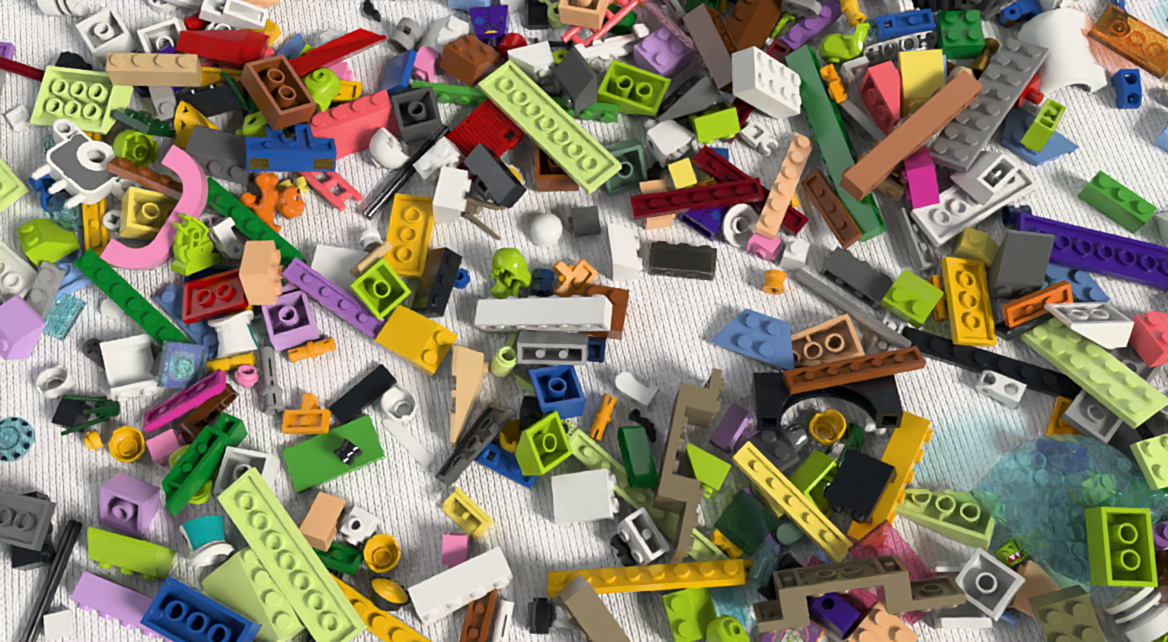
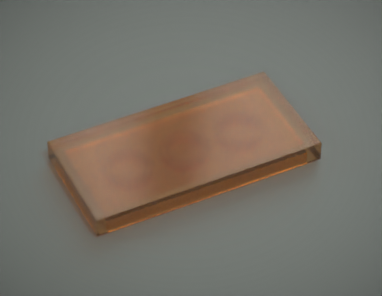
(1132, 40)

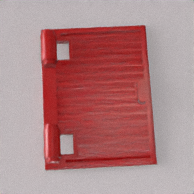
(488, 127)

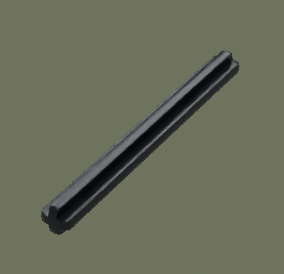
(402, 176)
(51, 581)

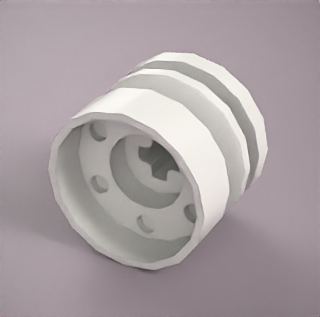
(63, 7)
(1145, 618)

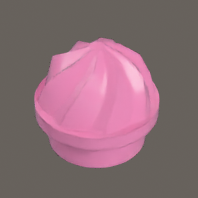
(246, 376)

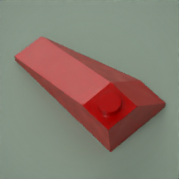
(224, 47)

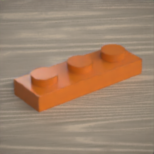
(1033, 304)

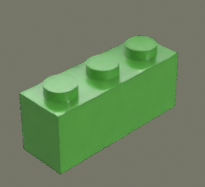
(1117, 202)

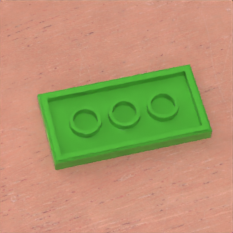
(315, 464)

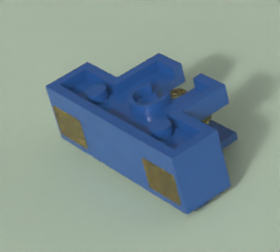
(293, 154)

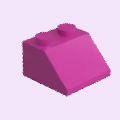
(920, 179)

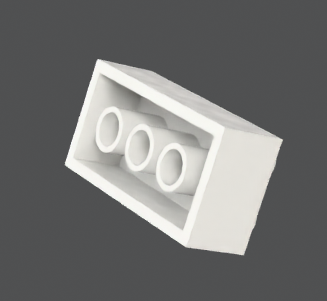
(765, 83)

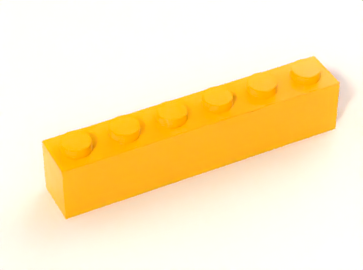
(903, 453)

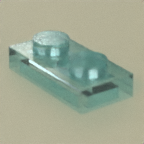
(63, 317)
(731, 603)

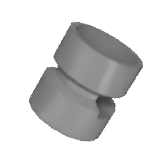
(405, 36)

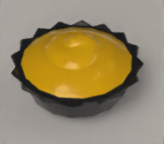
(387, 594)

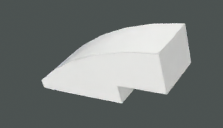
(234, 13)

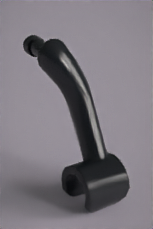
(558, 44)

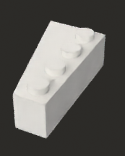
(460, 585)

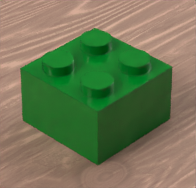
(959, 34)

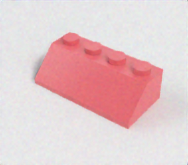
(356, 123)

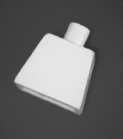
(668, 140)

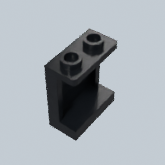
(859, 486)

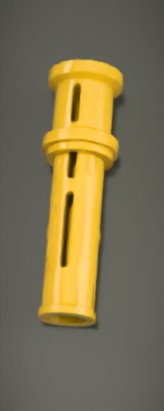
(852, 12)

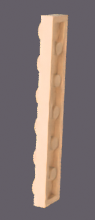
(784, 186)

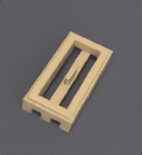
(370, 259)

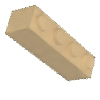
(154, 69)

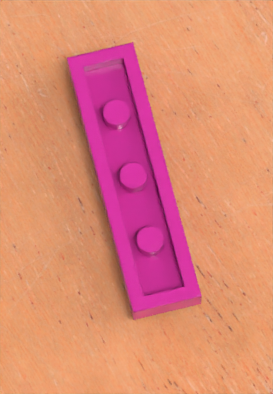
(184, 401)

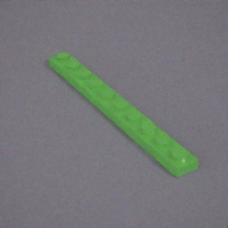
(474, 96)

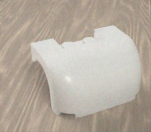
(1069, 56)

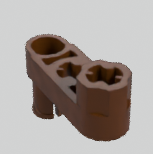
(206, 412)

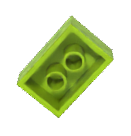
(1121, 547)

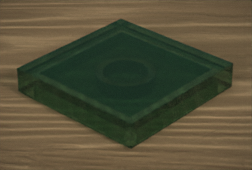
(746, 522)

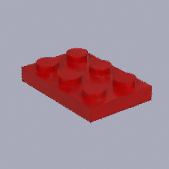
(213, 296)

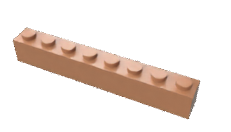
(910, 135)

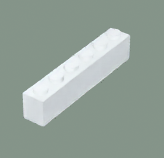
(544, 314)

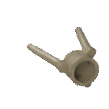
(474, 207)

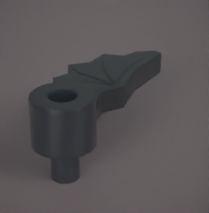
(370, 10)
(635, 415)

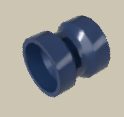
(1010, 214)
(542, 282)

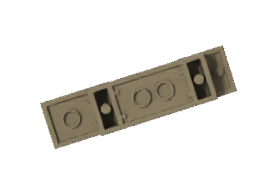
(678, 493)
(883, 572)

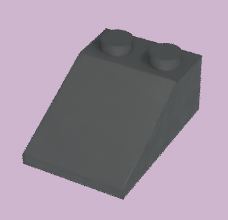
(690, 97)
(1020, 264)

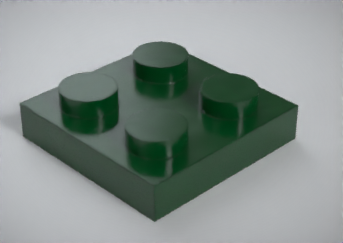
(143, 122)

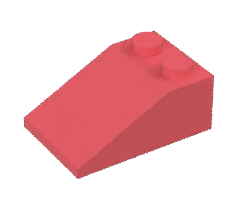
(882, 94)
(1150, 337)

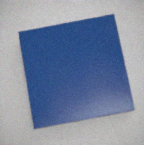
(398, 72)

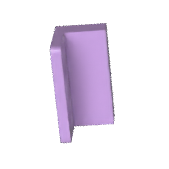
(731, 427)

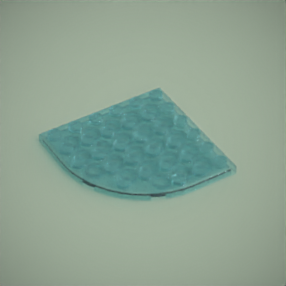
(1043, 494)

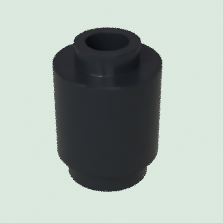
(539, 616)

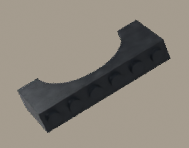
(875, 396)

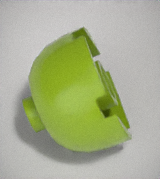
(136, 147)

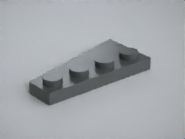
(476, 439)

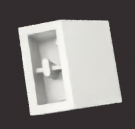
(986, 175)

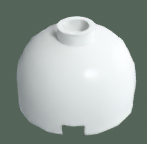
(387, 150)

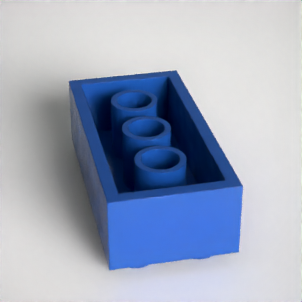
(193, 616)

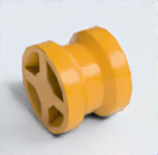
(774, 282)

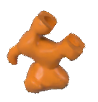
(288, 202)

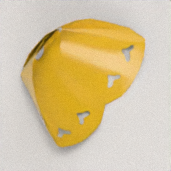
(191, 119)

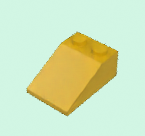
(416, 339)

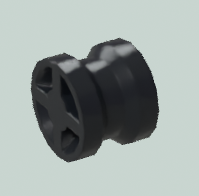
(347, 452)

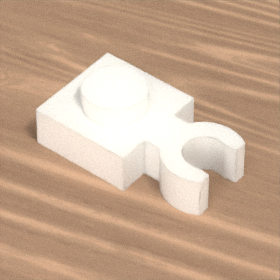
(758, 135)

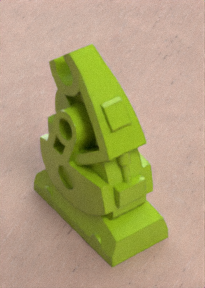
(192, 246)

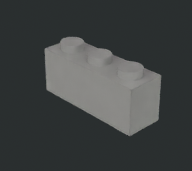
(552, 348)

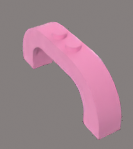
(191, 203)

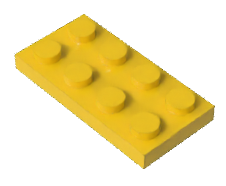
(410, 234)
(968, 302)

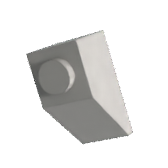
(164, 101)

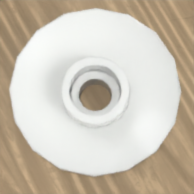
(746, 221)

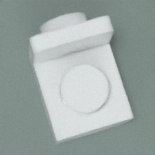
(852, 70)

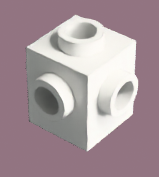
(359, 526)

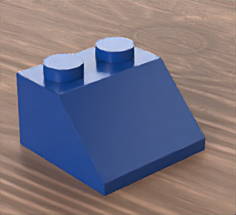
(558, 390)

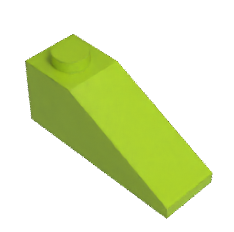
(1043, 125)

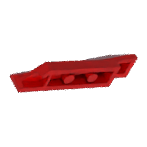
(336, 51)

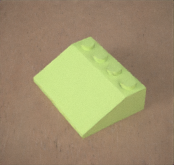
(81, 97)
(250, 589)

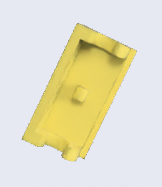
(467, 514)

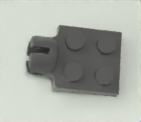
(779, 445)

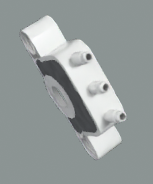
(73, 167)

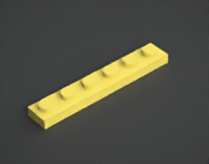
(792, 502)

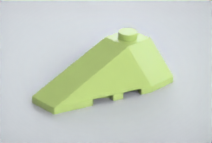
(950, 514)

